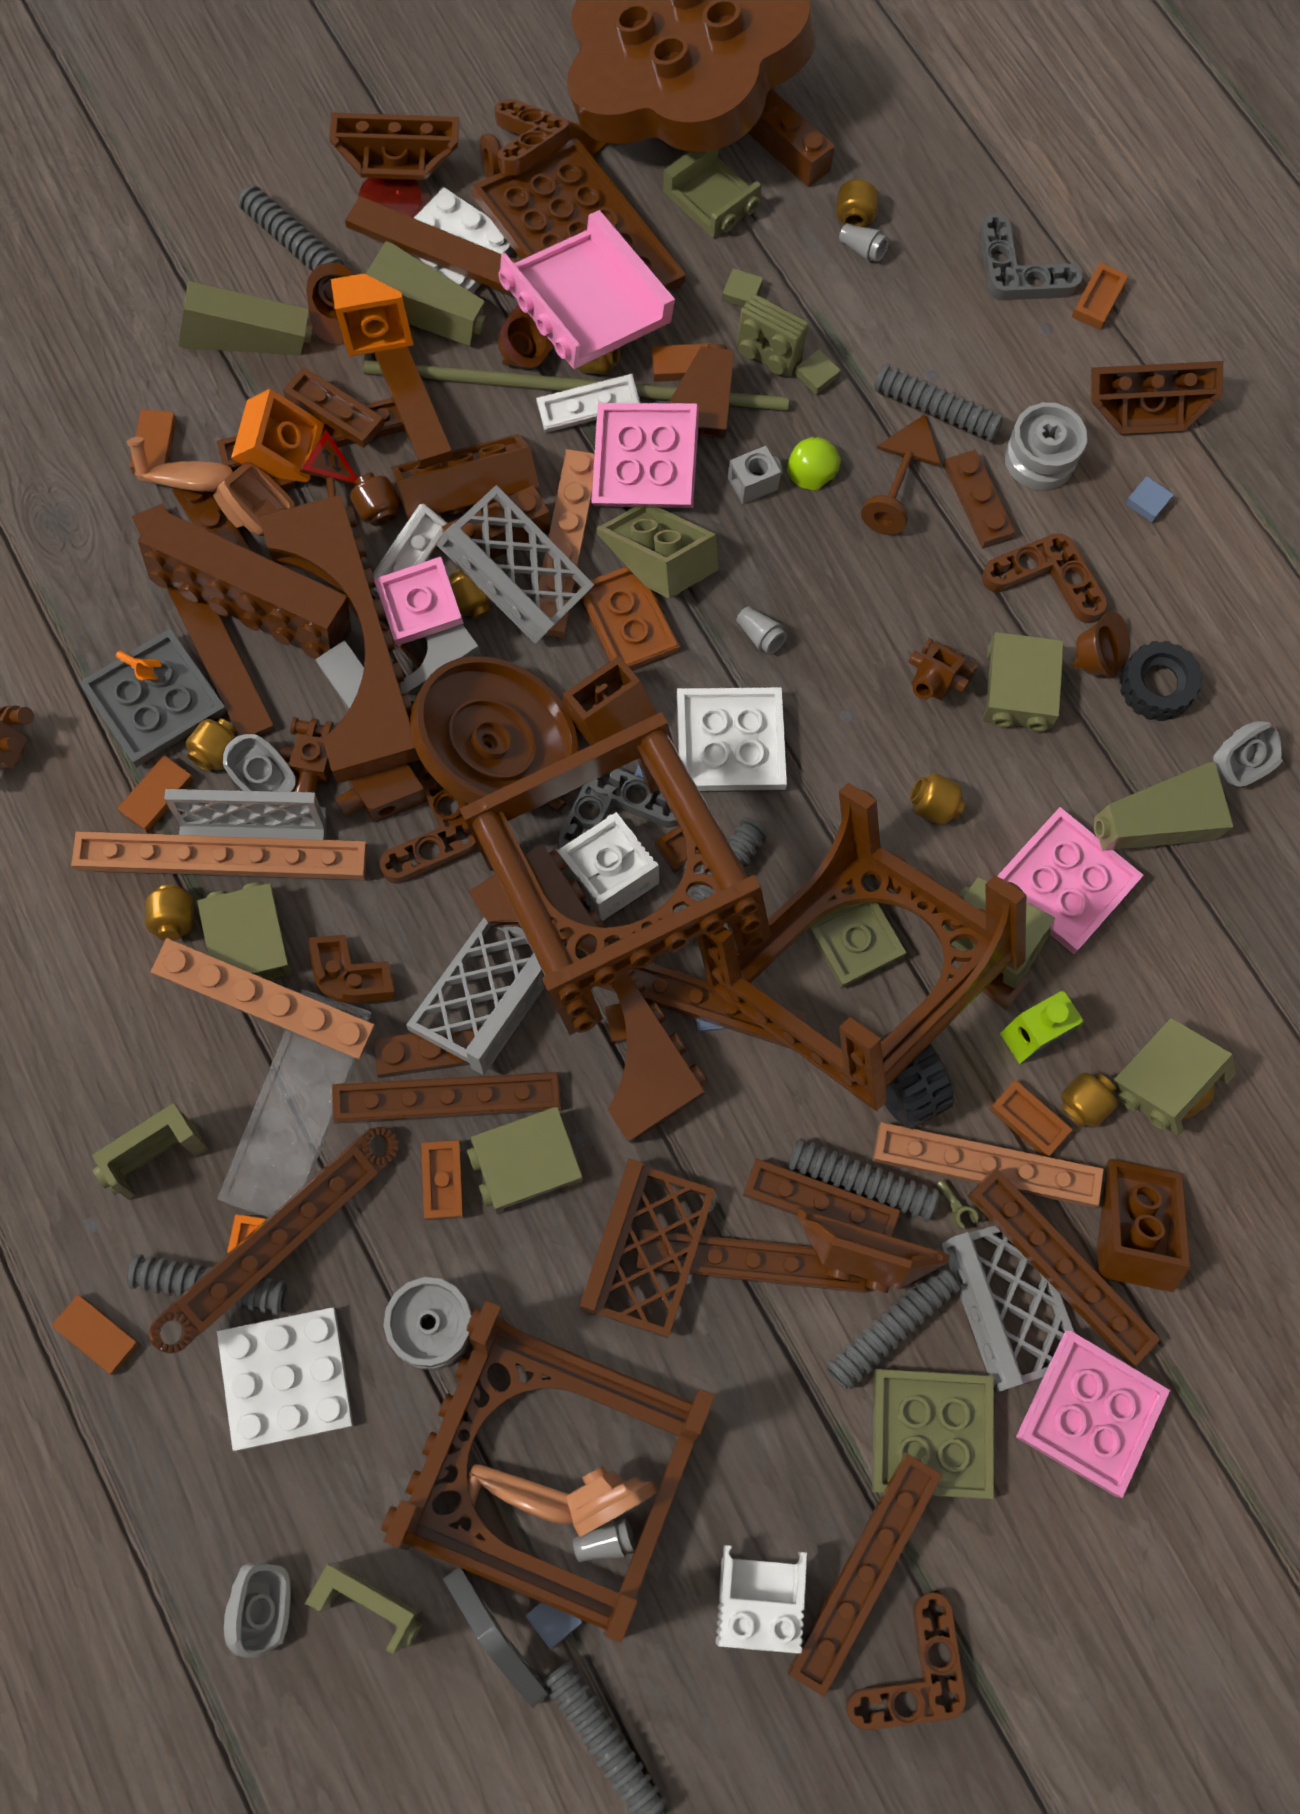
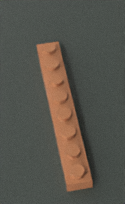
(219, 855)

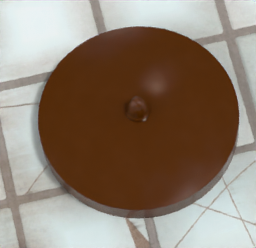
(488, 726)

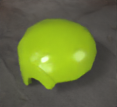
(813, 463)

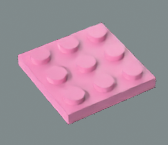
(645, 455)
(1071, 878)
(1093, 1414)

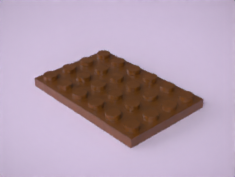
(555, 203)

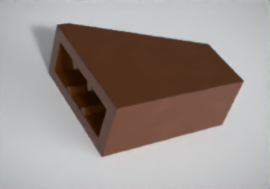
(708, 385)

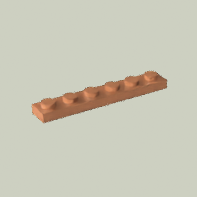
(568, 527)
(263, 999)
(975, 1160)

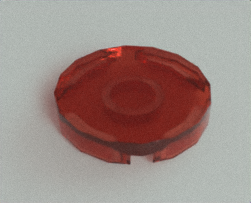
(396, 194)

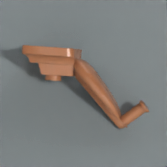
(240, 493)
(587, 1508)

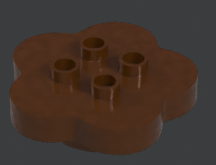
(683, 67)

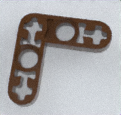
(539, 132)
(1050, 563)
(448, 827)
(925, 1690)

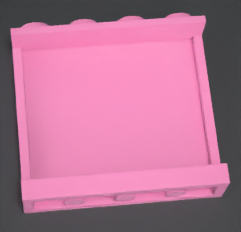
(588, 292)

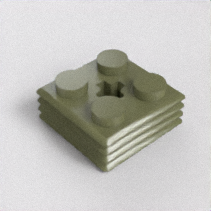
(771, 335)

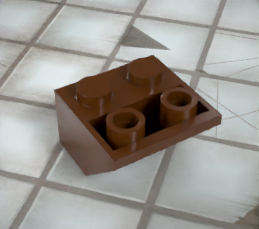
(607, 701)

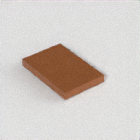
(628, 619)

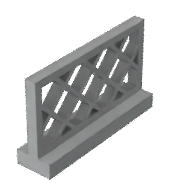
(492, 576)
(248, 813)
(507, 1013)
(984, 1315)

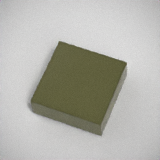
(740, 287)
(817, 372)

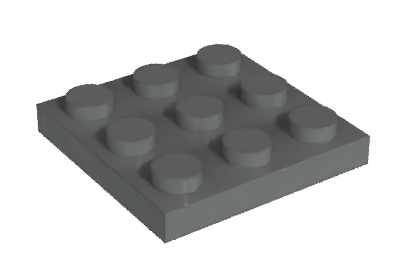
(153, 713)

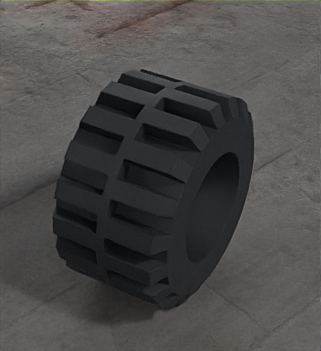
(920, 1090)

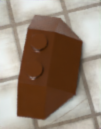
(394, 144)
(1155, 394)
(866, 1253)

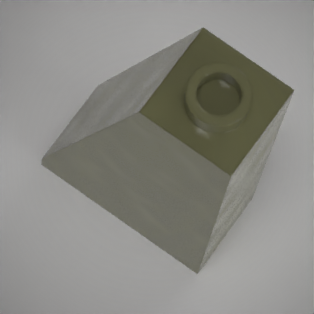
(430, 297)
(241, 322)
(1171, 812)

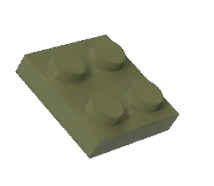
(856, 941)

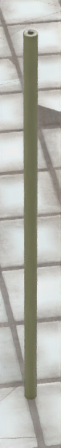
(564, 384)

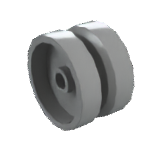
(1045, 446)
(411, 1306)

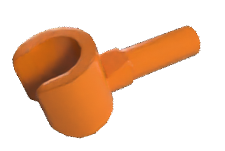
(142, 667)

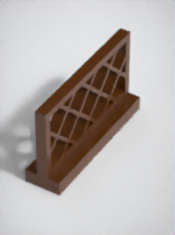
(615, 1238)

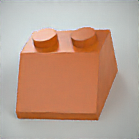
(370, 315)
(276, 436)

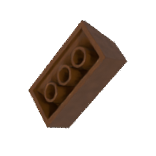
(467, 476)

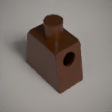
(383, 793)

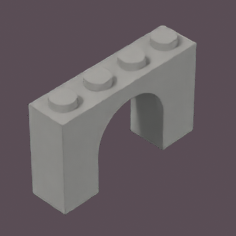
(346, 671)

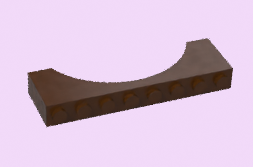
(376, 726)
(655, 1074)

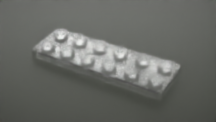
(288, 1121)

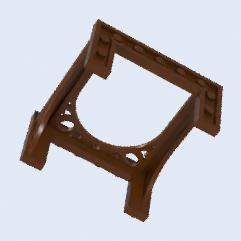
(567, 978)
(866, 1063)
(420, 1527)

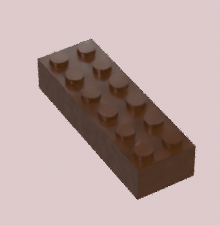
(244, 585)

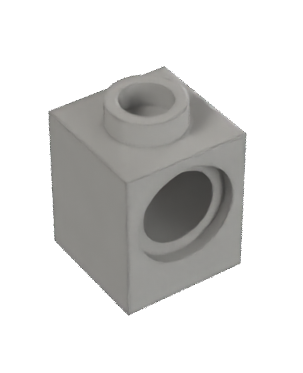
(750, 486)

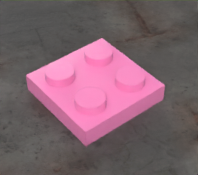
(418, 601)

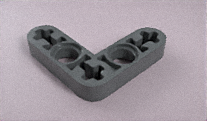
(1017, 276)
(606, 797)
(493, 1638)

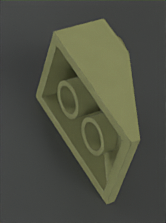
(661, 548)

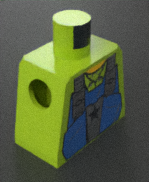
(1045, 1024)

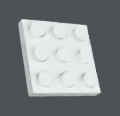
(463, 220)
(732, 738)
(284, 1379)

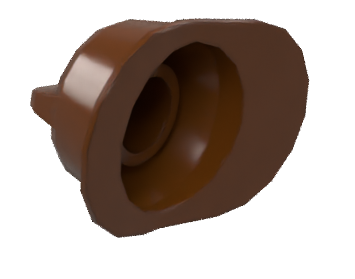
(321, 301)
(522, 342)
(1103, 647)

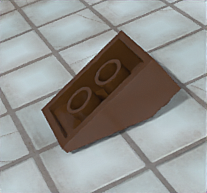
(1143, 1227)

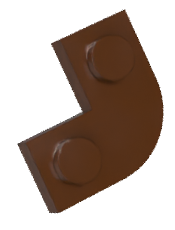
(344, 980)

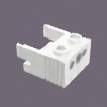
(609, 866)
(761, 1604)

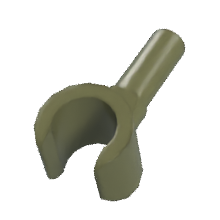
(956, 1206)

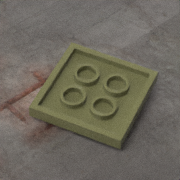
(939, 1422)

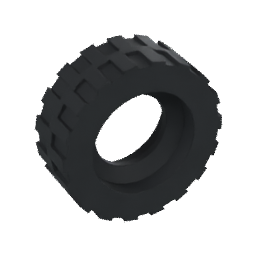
(1170, 657)

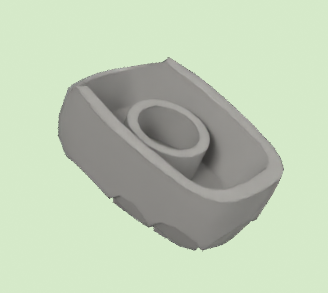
(1249, 754)
(257, 765)
(257, 1610)

